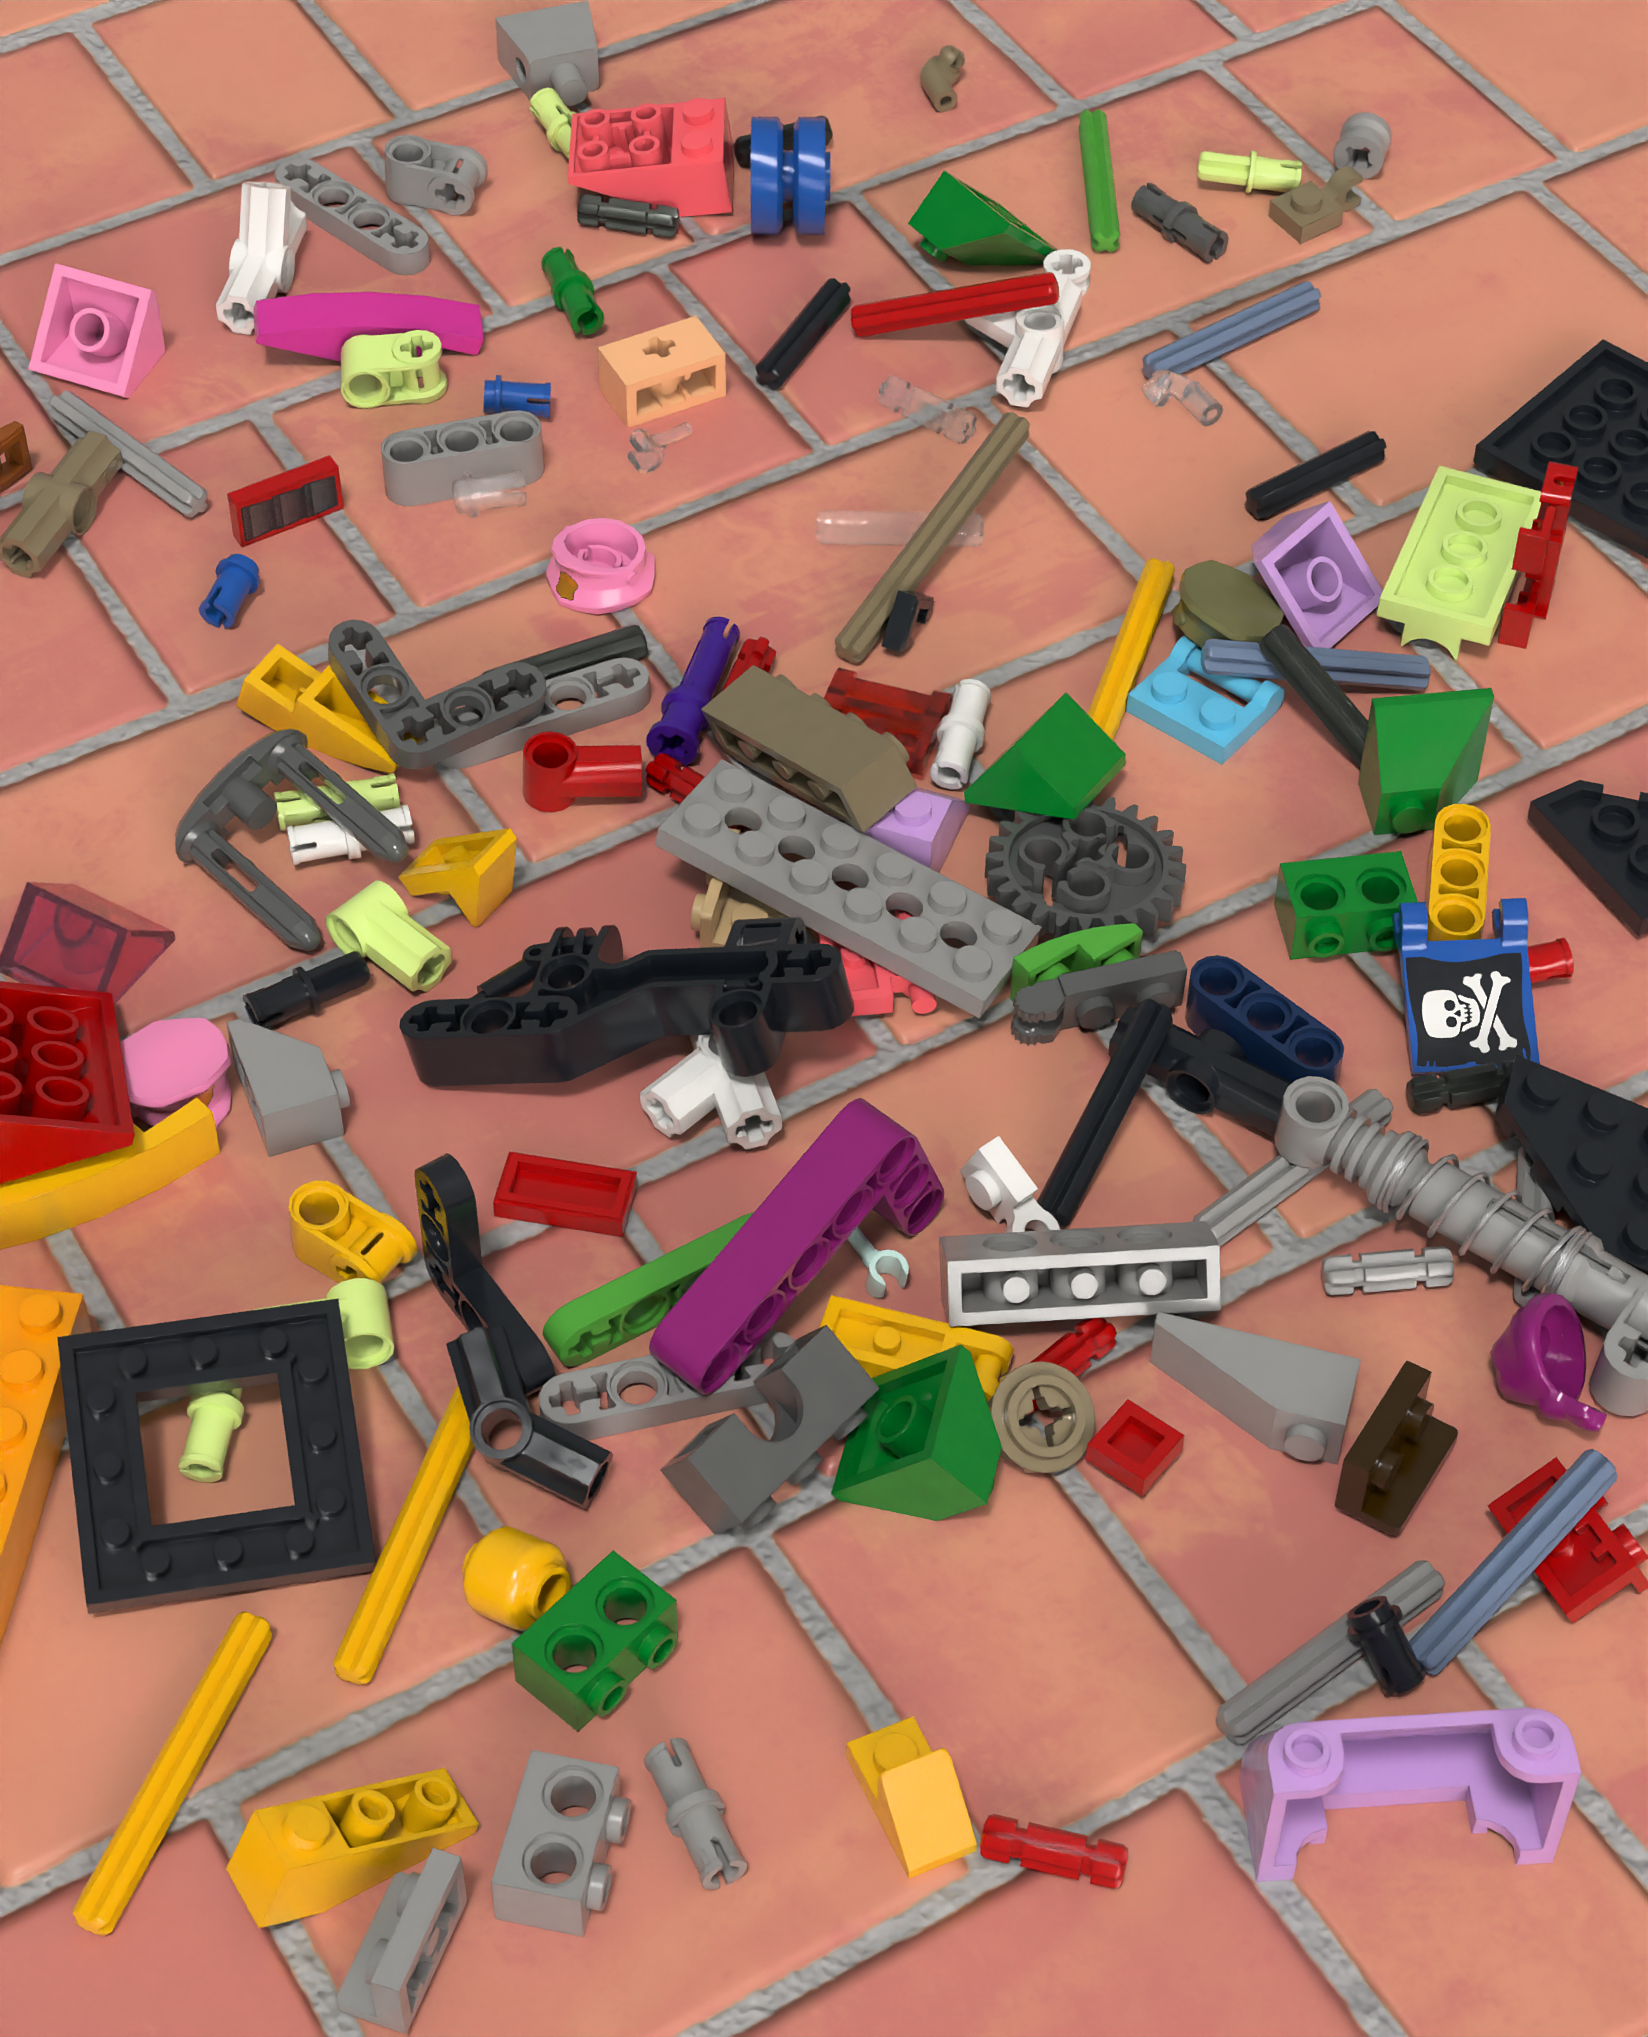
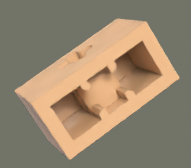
(662, 371)

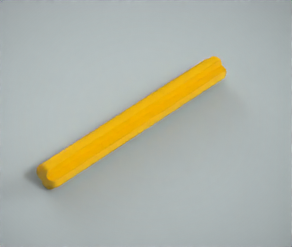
(1131, 645)
(406, 1546)
(172, 1775)

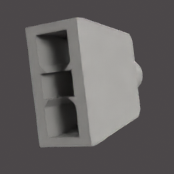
(550, 50)

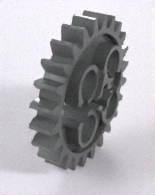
(1085, 871)

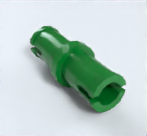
(572, 291)

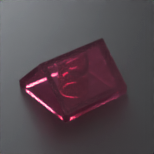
(79, 941)

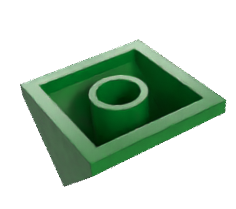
(1051, 766)

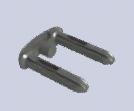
(239, 793)

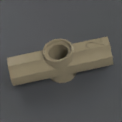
(59, 504)

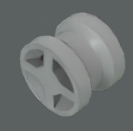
(1359, 132)

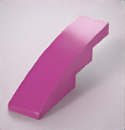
(324, 321)

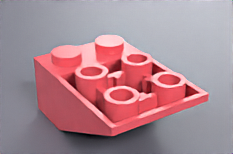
(657, 155)

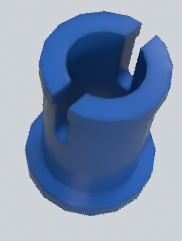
(513, 396)
(235, 580)

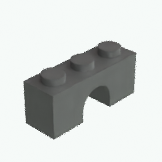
(813, 1395)

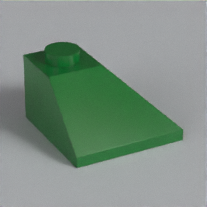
(974, 228)
(1421, 756)
(924, 1441)

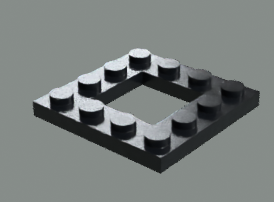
(144, 1564)

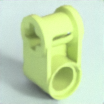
(387, 369)

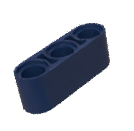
(1261, 1020)

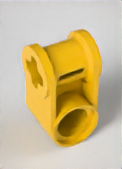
(352, 1236)

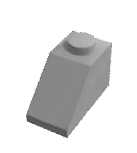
(287, 1087)

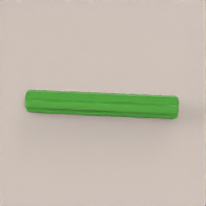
(1099, 181)

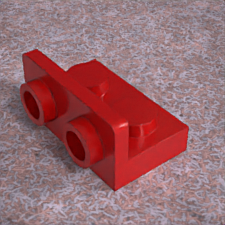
(1589, 1560)

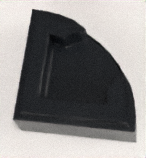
(907, 609)

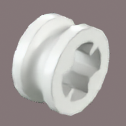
(1070, 263)

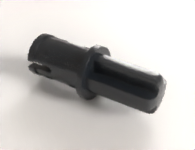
(306, 990)

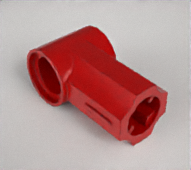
(561, 771)

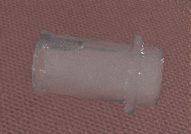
(487, 492)

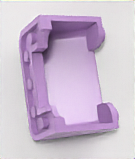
(1506, 1764)

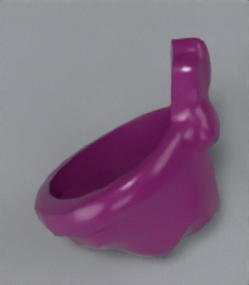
(1544, 1361)

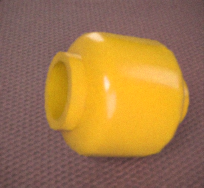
(514, 1577)

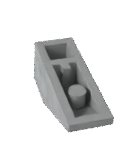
(1269, 1387)

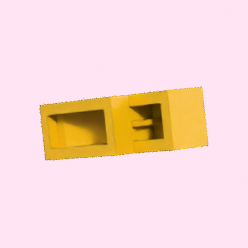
(296, 696)

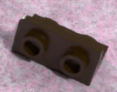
(1395, 1454)

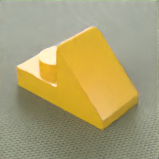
(469, 867)
(913, 1796)

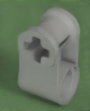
(427, 175)

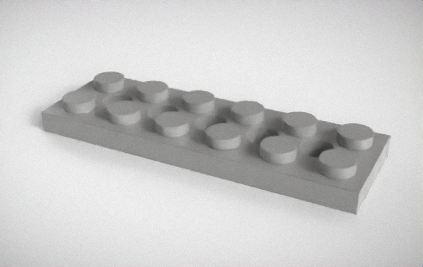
(857, 917)

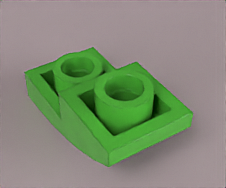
(1075, 953)

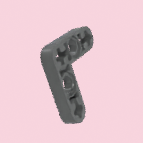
(416, 714)

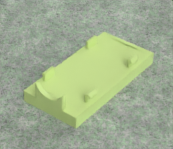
(1458, 560)

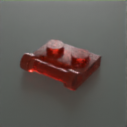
(886, 708)

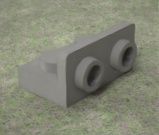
(405, 1943)

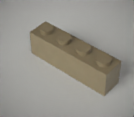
(810, 747)

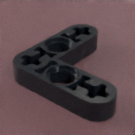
(456, 1269)

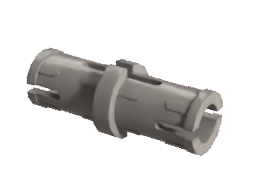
(695, 1813)

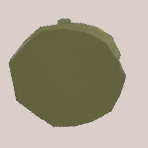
(1224, 605)

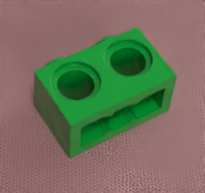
(1341, 903)
(583, 1632)

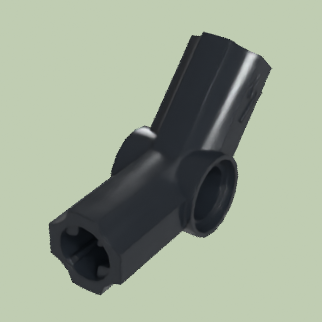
(496, 1393)

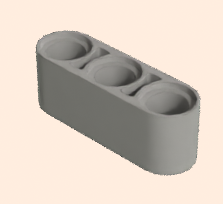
(427, 459)

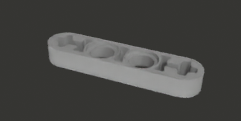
(395, 245)
(611, 704)
(673, 1399)

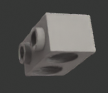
(546, 1842)

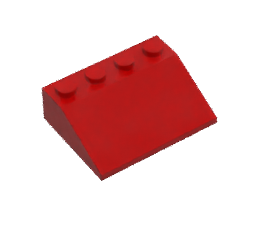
(59, 1079)

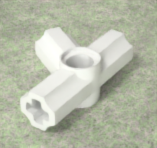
(264, 253)
(1033, 341)
(700, 1085)

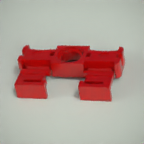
(1539, 555)

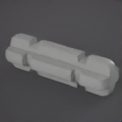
(1387, 1270)

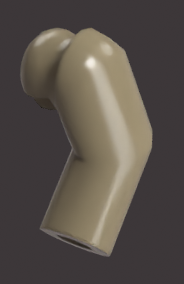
(940, 74)

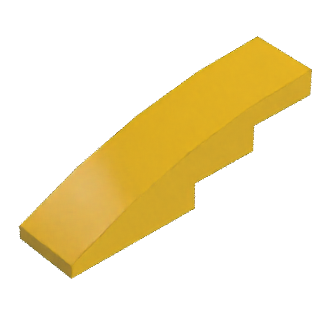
(103, 1183)

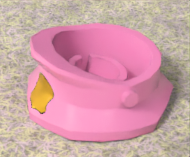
(600, 567)
(173, 1065)

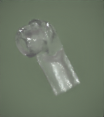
(1186, 392)

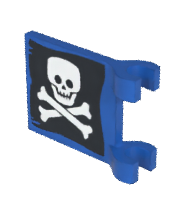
(1466, 997)

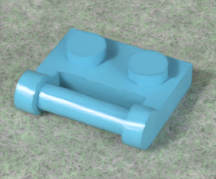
(1197, 713)

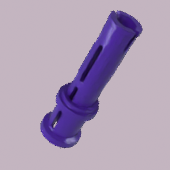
(681, 707)

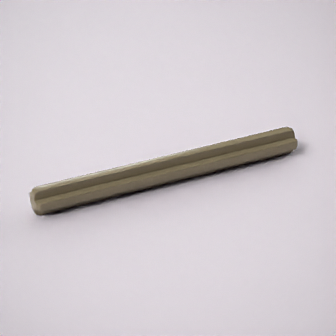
(932, 536)

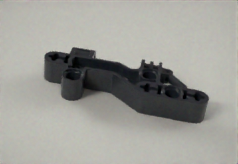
(598, 1008)

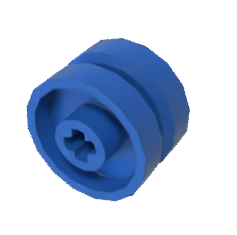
(789, 176)

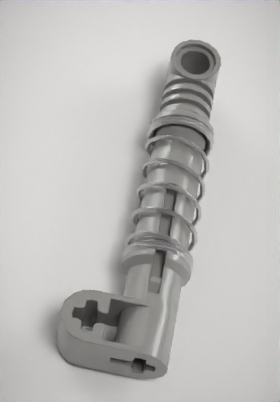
(1395, 1169)

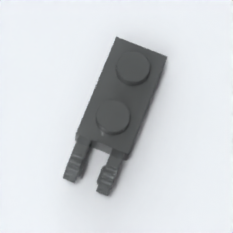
(1096, 996)

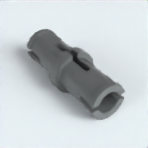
(1179, 222)

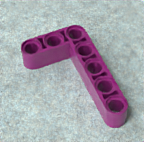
(851, 1168)

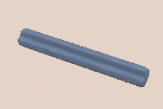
(1234, 330)
(1343, 666)
(1512, 1560)

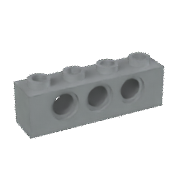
(1079, 1273)

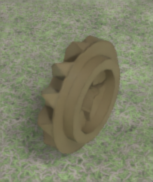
(1053, 1390)

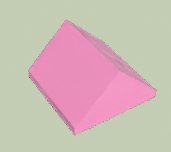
(98, 332)

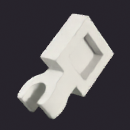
(1005, 1189)

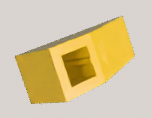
(341, 1843)

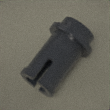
(1385, 1644)

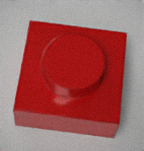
(1134, 1447)

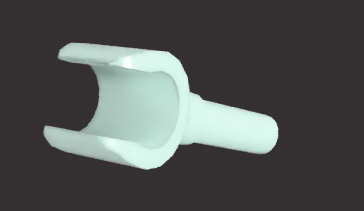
(877, 1263)

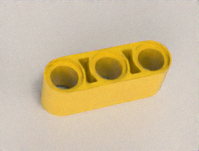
(1458, 874)

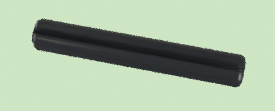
(1105, 1110)

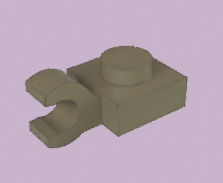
(1312, 210)

